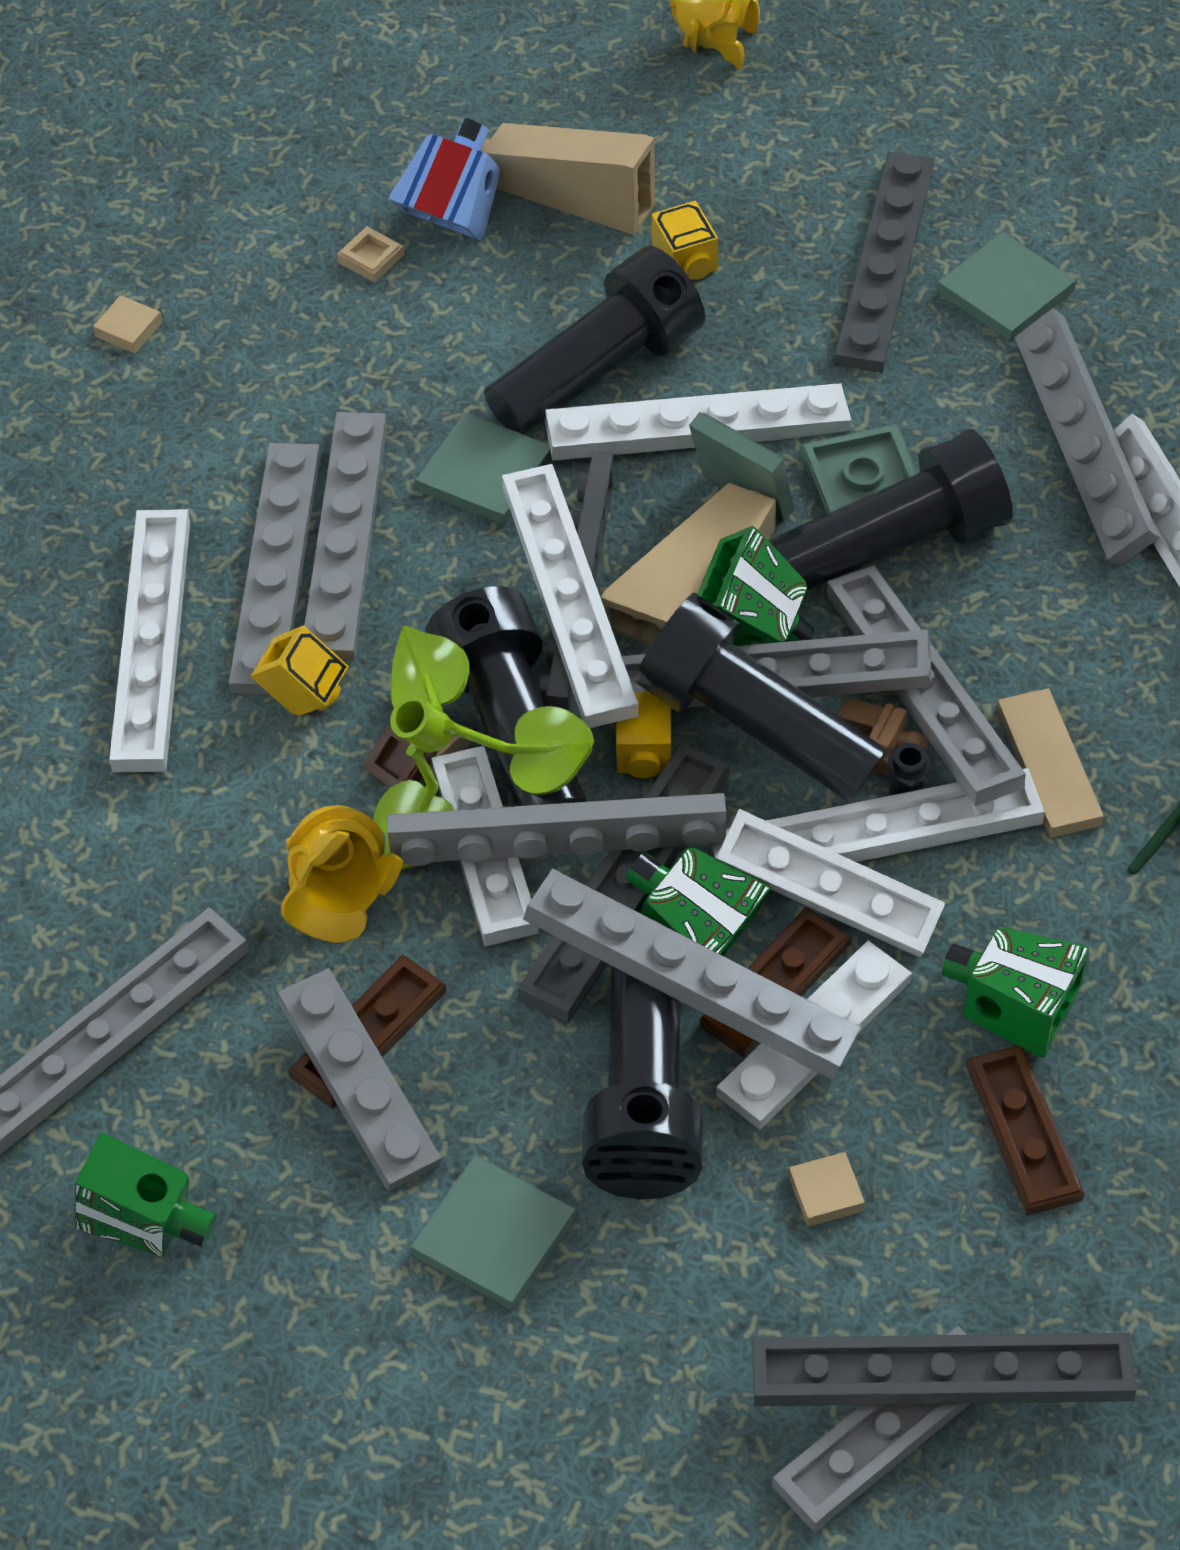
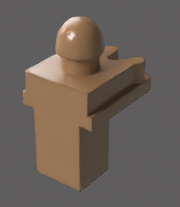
(882, 724)

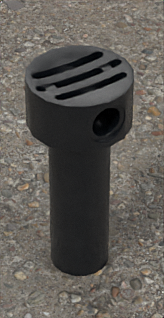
(645, 305)
(955, 491)
(501, 648)
(698, 661)
(642, 1129)

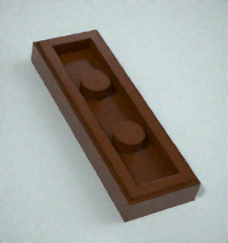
(792, 961)
(386, 1013)
(1024, 1130)

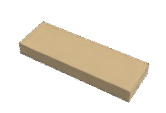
(1048, 752)

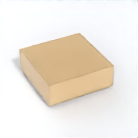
(370, 254)
(127, 324)
(826, 1189)

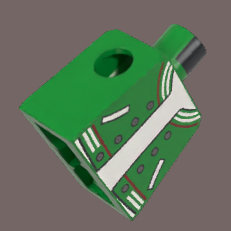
(756, 589)
(699, 897)
(1019, 985)
(137, 1199)

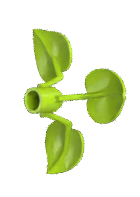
(434, 673)

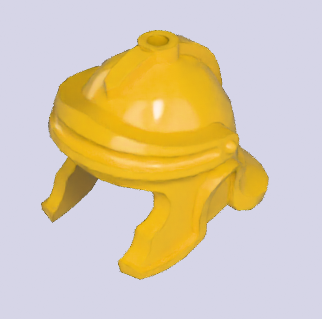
(716, 24)
(336, 873)

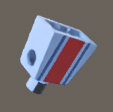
(450, 181)

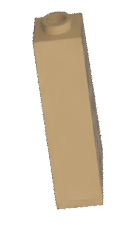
(578, 171)
(674, 569)

